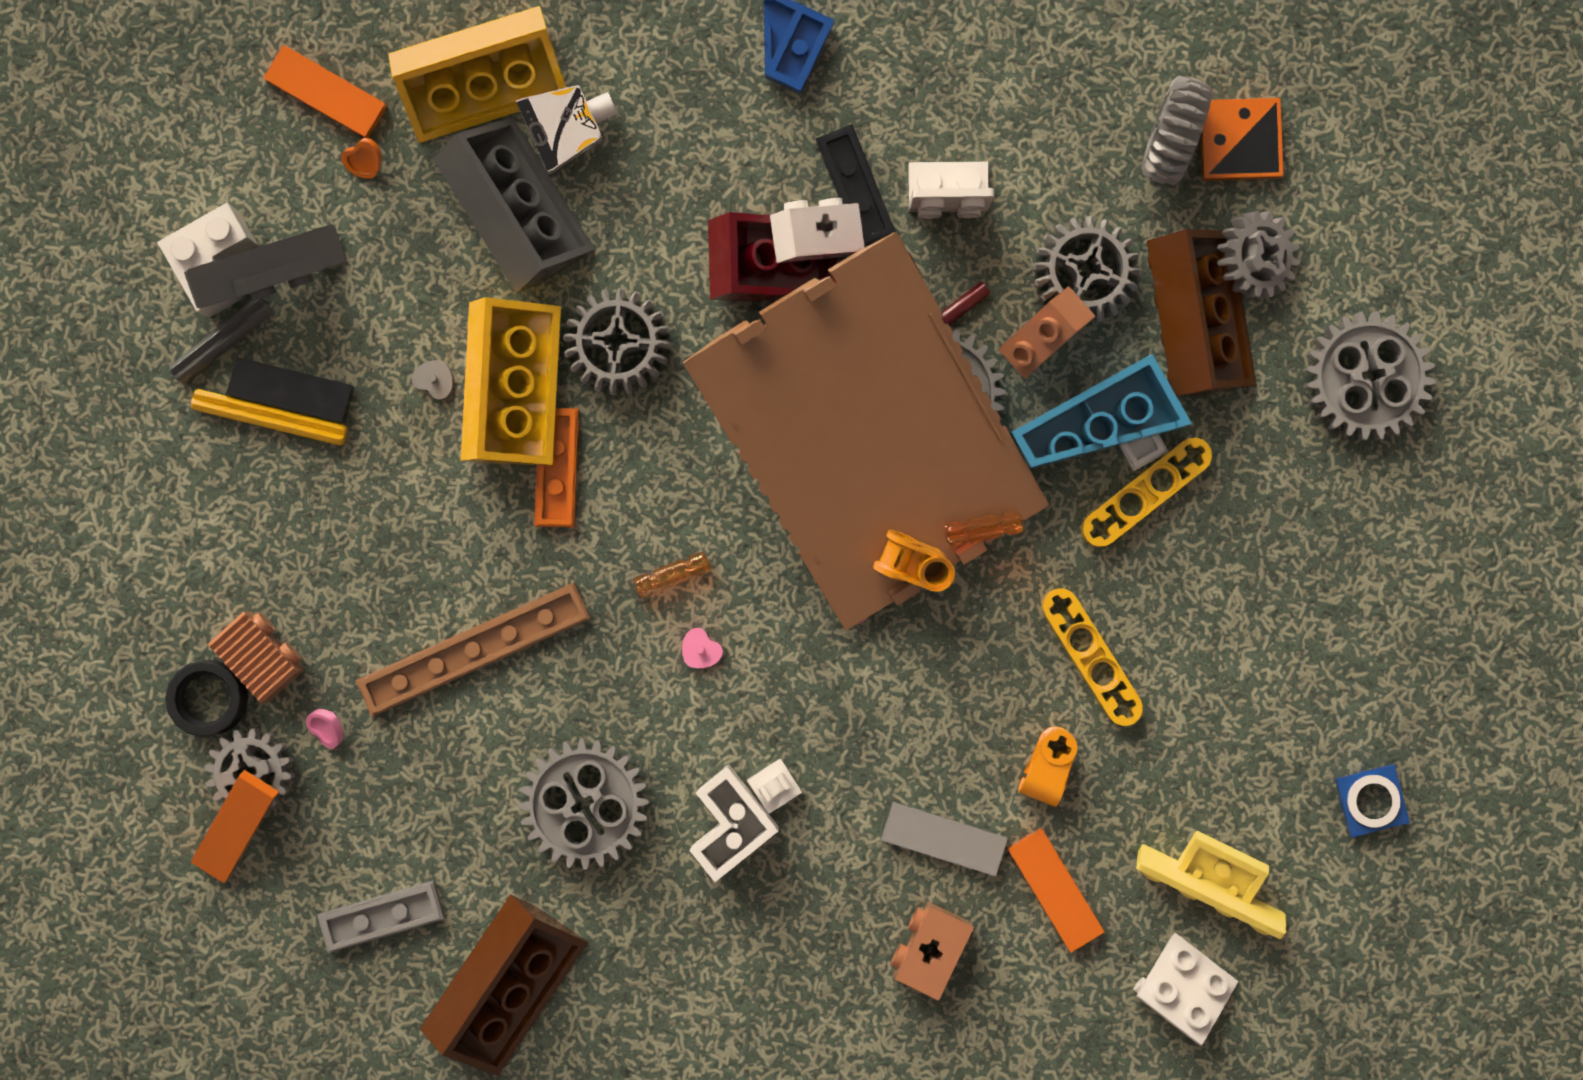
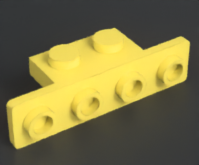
(1218, 878)

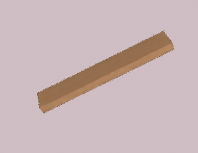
(473, 649)

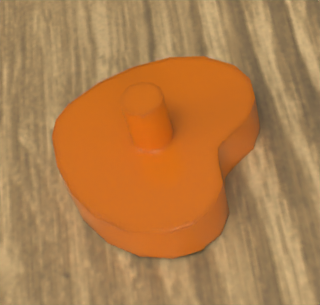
(363, 159)

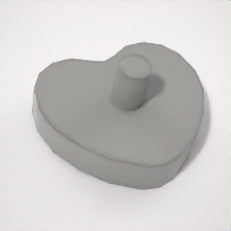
(434, 377)

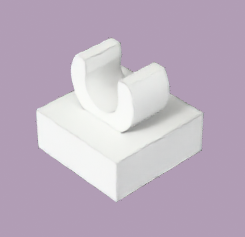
(774, 786)

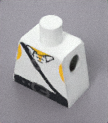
(564, 123)

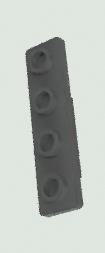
(265, 266)

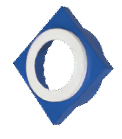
(1348, 789)

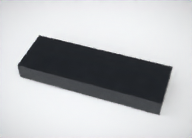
(855, 181)
(290, 390)

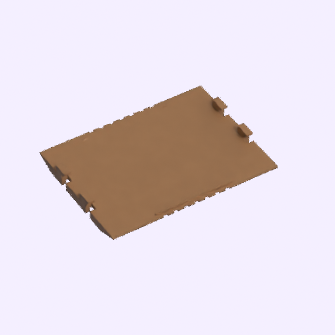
(863, 424)

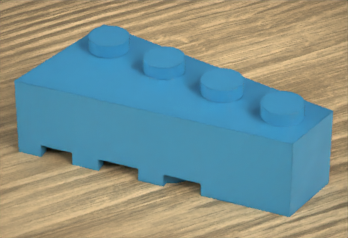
(1115, 411)

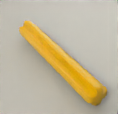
(269, 417)

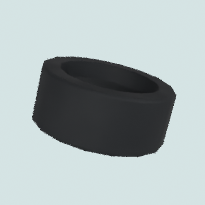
(176, 706)

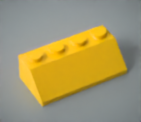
(475, 73)
(510, 382)

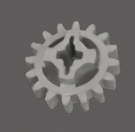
(1258, 254)
(246, 756)

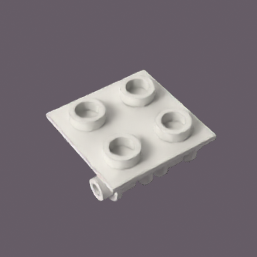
(1186, 989)

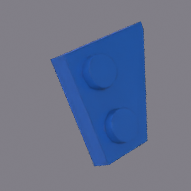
(792, 42)

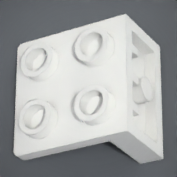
(949, 188)

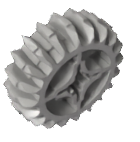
(1176, 130)
(1098, 237)
(598, 341)

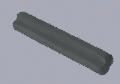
(220, 340)

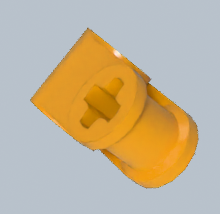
(908, 558)
(1049, 773)

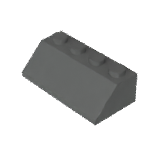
(512, 203)

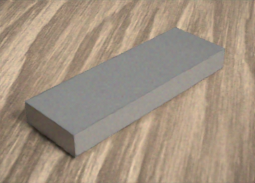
(944, 838)
(381, 916)

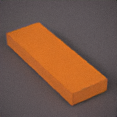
(325, 92)
(558, 482)
(234, 826)
(1055, 890)

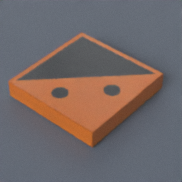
(1242, 140)

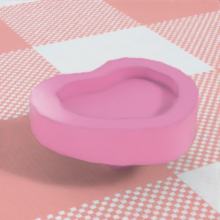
(699, 650)
(326, 727)

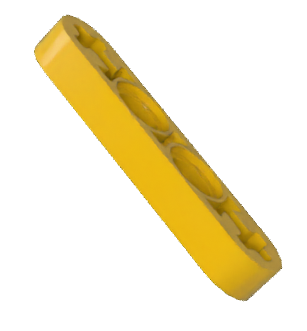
(1143, 489)
(1095, 654)

